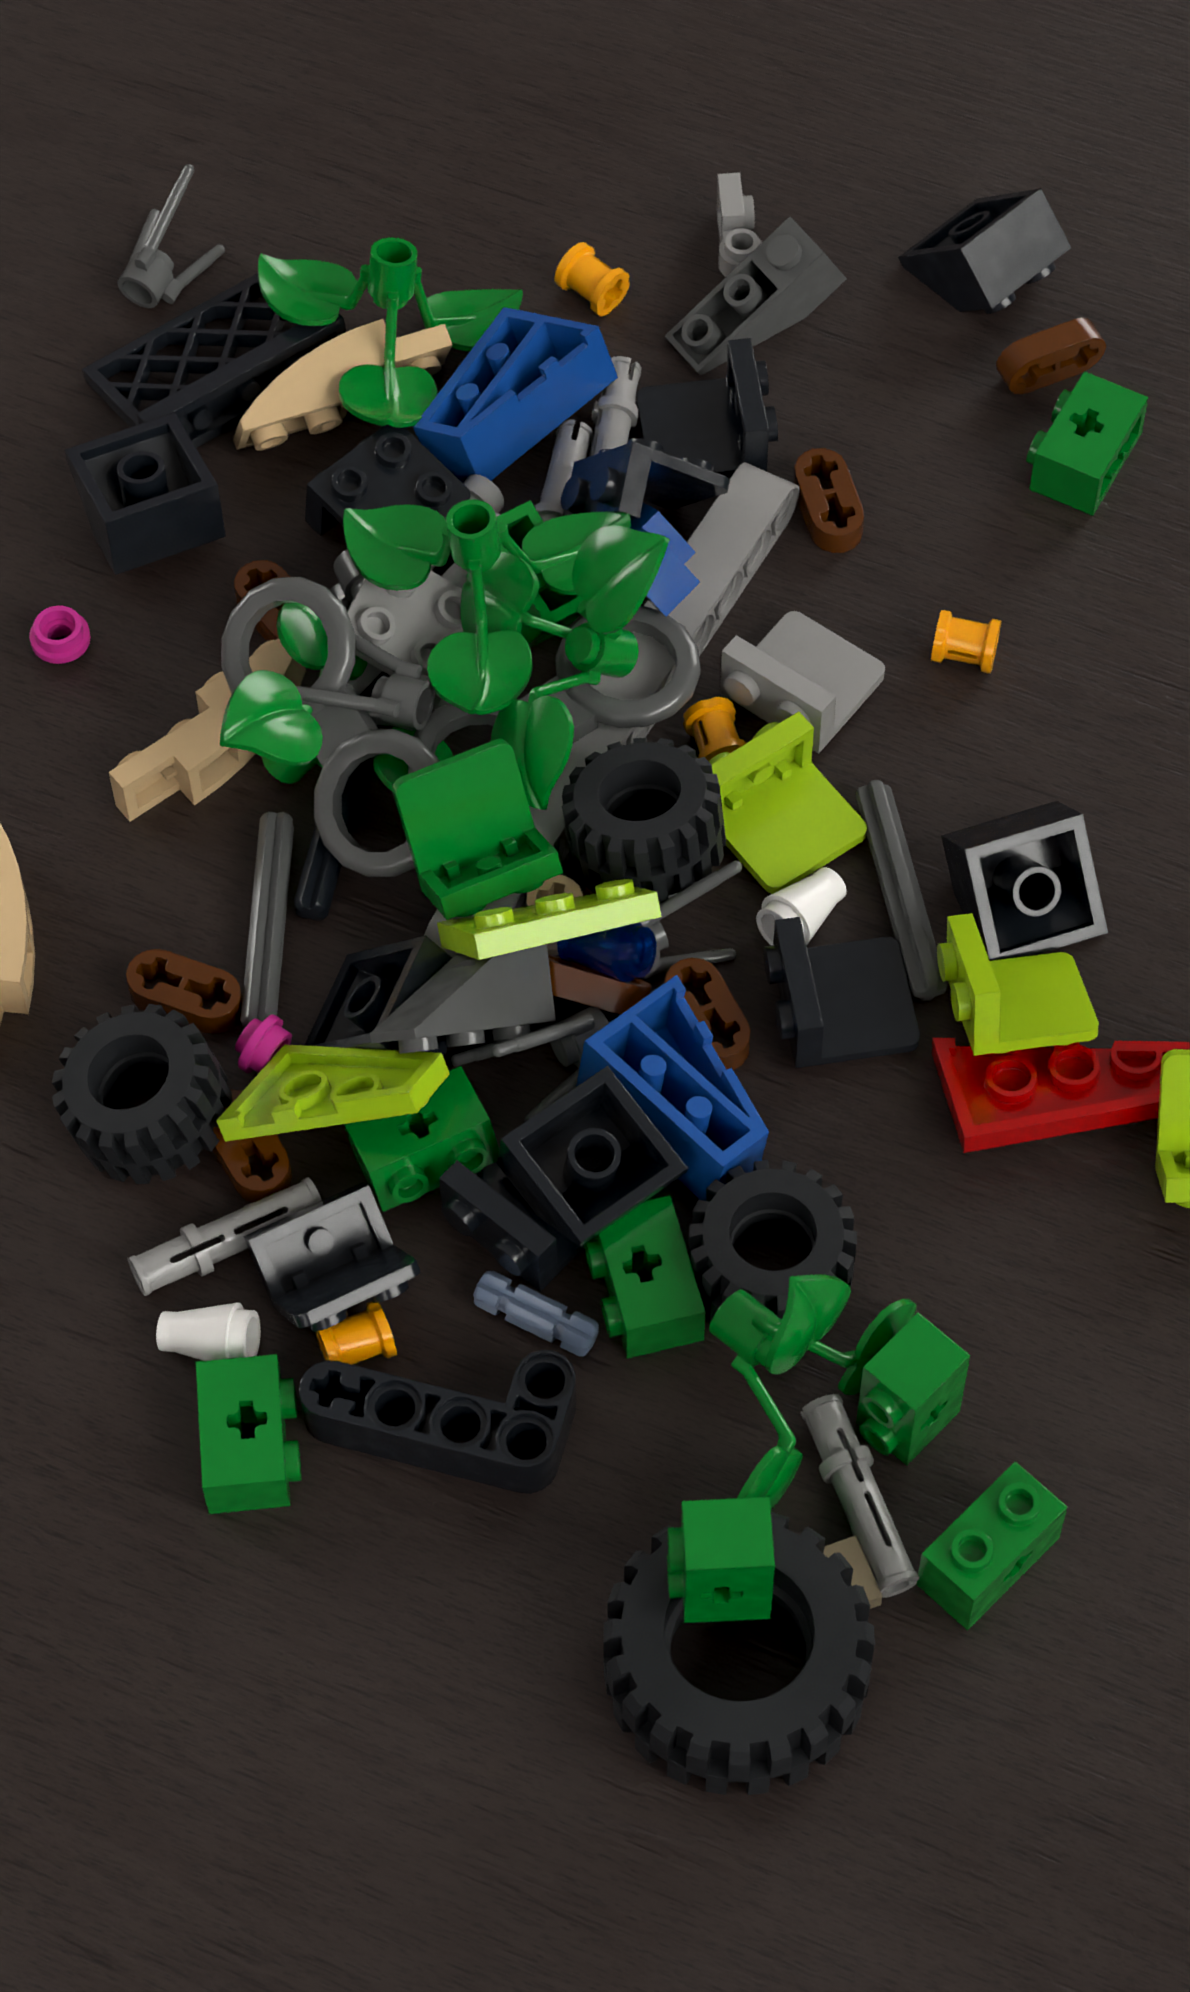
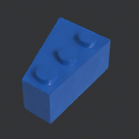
(514, 391)
(680, 1085)

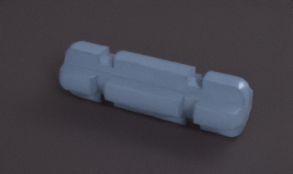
(536, 1313)

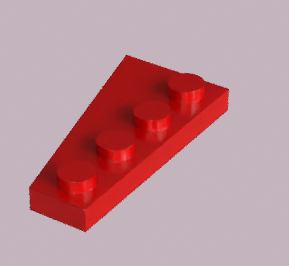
(1047, 1089)

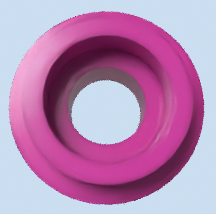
(59, 622)
(261, 1042)

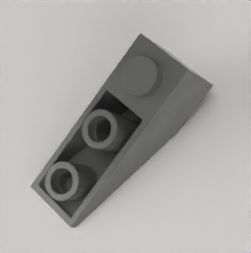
(759, 298)
(471, 997)

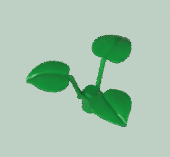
(316, 290)
(396, 552)
(613, 579)
(269, 715)
(779, 1344)

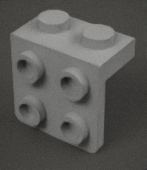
(407, 620)
(803, 671)

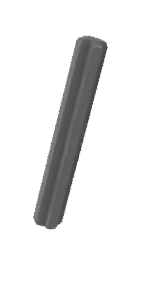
(900, 889)
(267, 917)

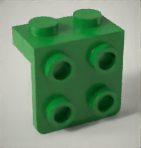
(473, 830)

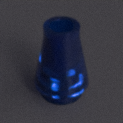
(615, 952)

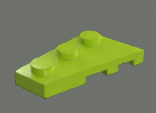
(549, 920)
(331, 1087)

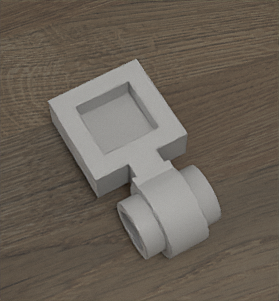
(735, 223)

